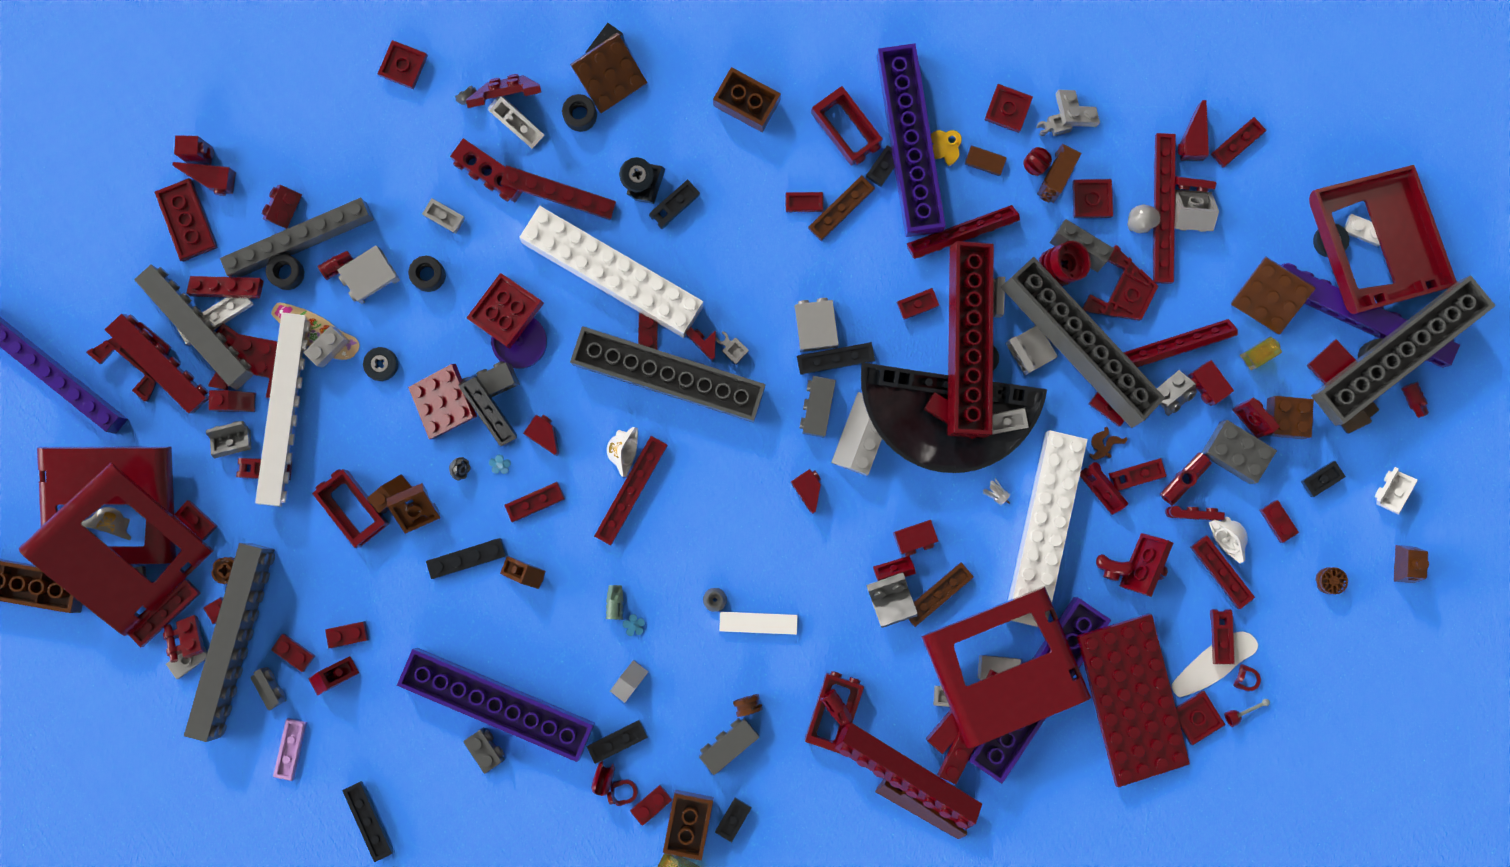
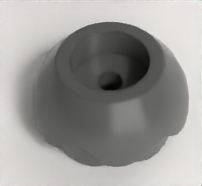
(463, 95)
(459, 468)
(713, 593)

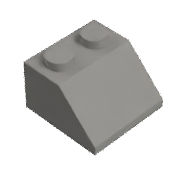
(1195, 210)

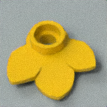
(944, 148)

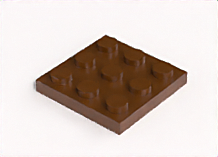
(608, 73)
(1272, 295)

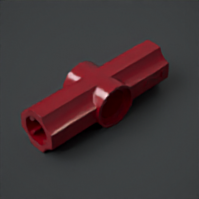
(1177, 487)

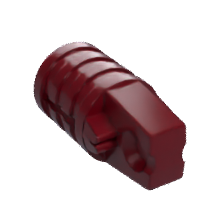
(330, 267)
(1416, 399)
(836, 707)

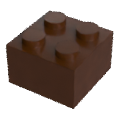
(1292, 416)

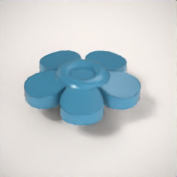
(499, 465)
(633, 625)

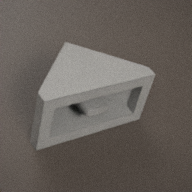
(629, 681)

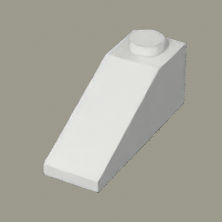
(515, 121)

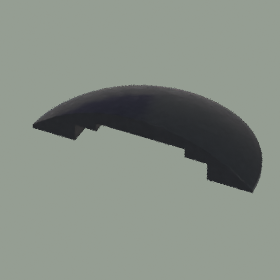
(896, 408)

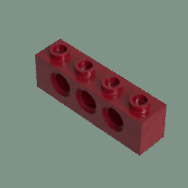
(465, 152)

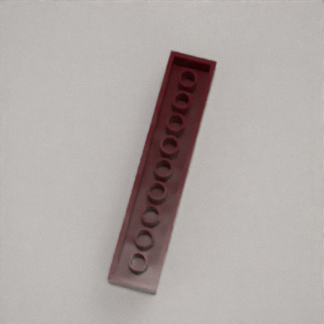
(970, 339)

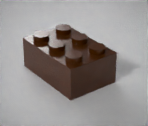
(746, 99)
(688, 824)

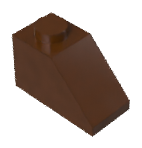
(379, 497)
(523, 572)

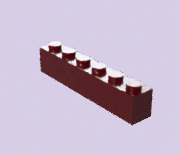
(157, 363)

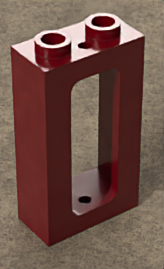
(843, 99)
(324, 497)
(852, 703)

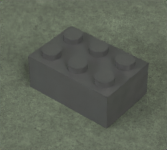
(1238, 452)

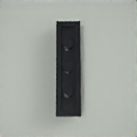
(835, 358)
(487, 410)
(466, 558)
(368, 821)

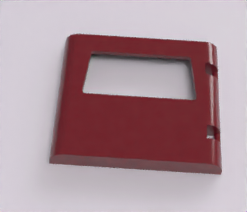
(1403, 231)
(73, 467)
(95, 571)
(1014, 695)

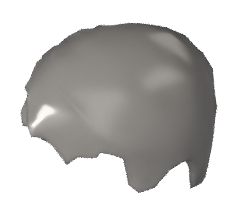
(1143, 218)

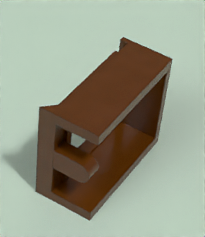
(1058, 173)

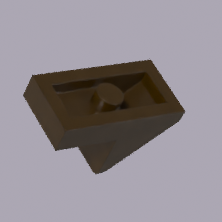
(1360, 419)

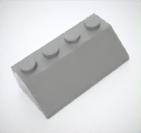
(858, 441)

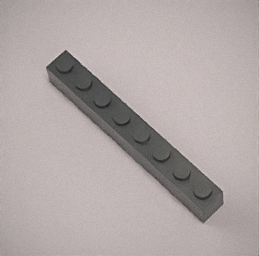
(297, 238)
(194, 327)

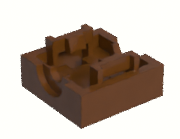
(415, 513)

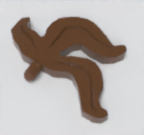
(1097, 443)

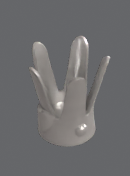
(999, 495)

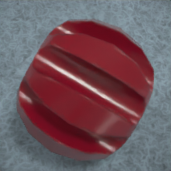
(1037, 161)

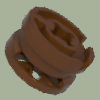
(222, 569)
(1331, 580)
(747, 705)

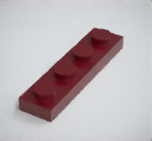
(224, 287)
(1222, 572)
(164, 613)

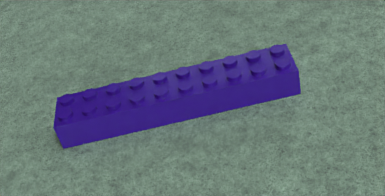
(910, 140)
(496, 704)
(1001, 754)

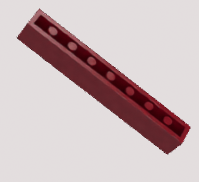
(908, 776)

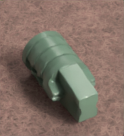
(614, 602)

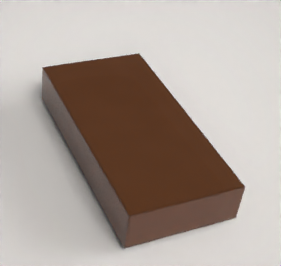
(985, 160)

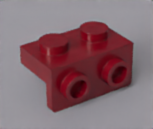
(281, 206)

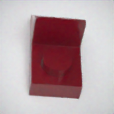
(707, 346)

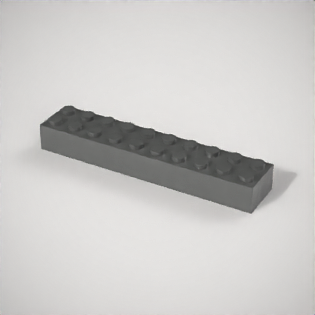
(1083, 343)
(1403, 350)
(667, 374)
(229, 642)

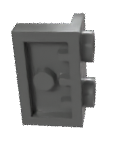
(484, 750)

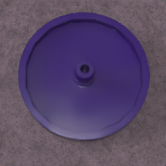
(526, 350)

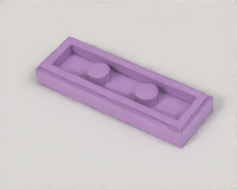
(289, 749)

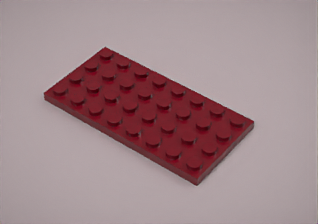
(1133, 700)

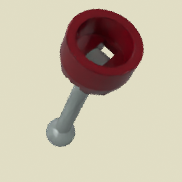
(1234, 717)

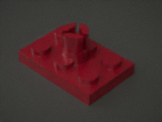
(1148, 564)

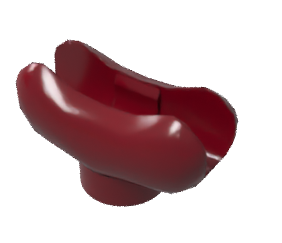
(1113, 569)
(602, 779)

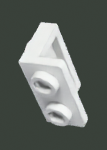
(1395, 491)

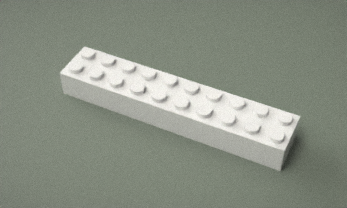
(611, 271)
(1048, 517)

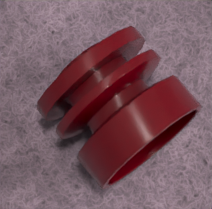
(1066, 262)

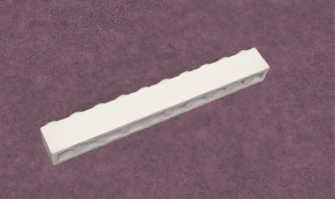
(281, 410)

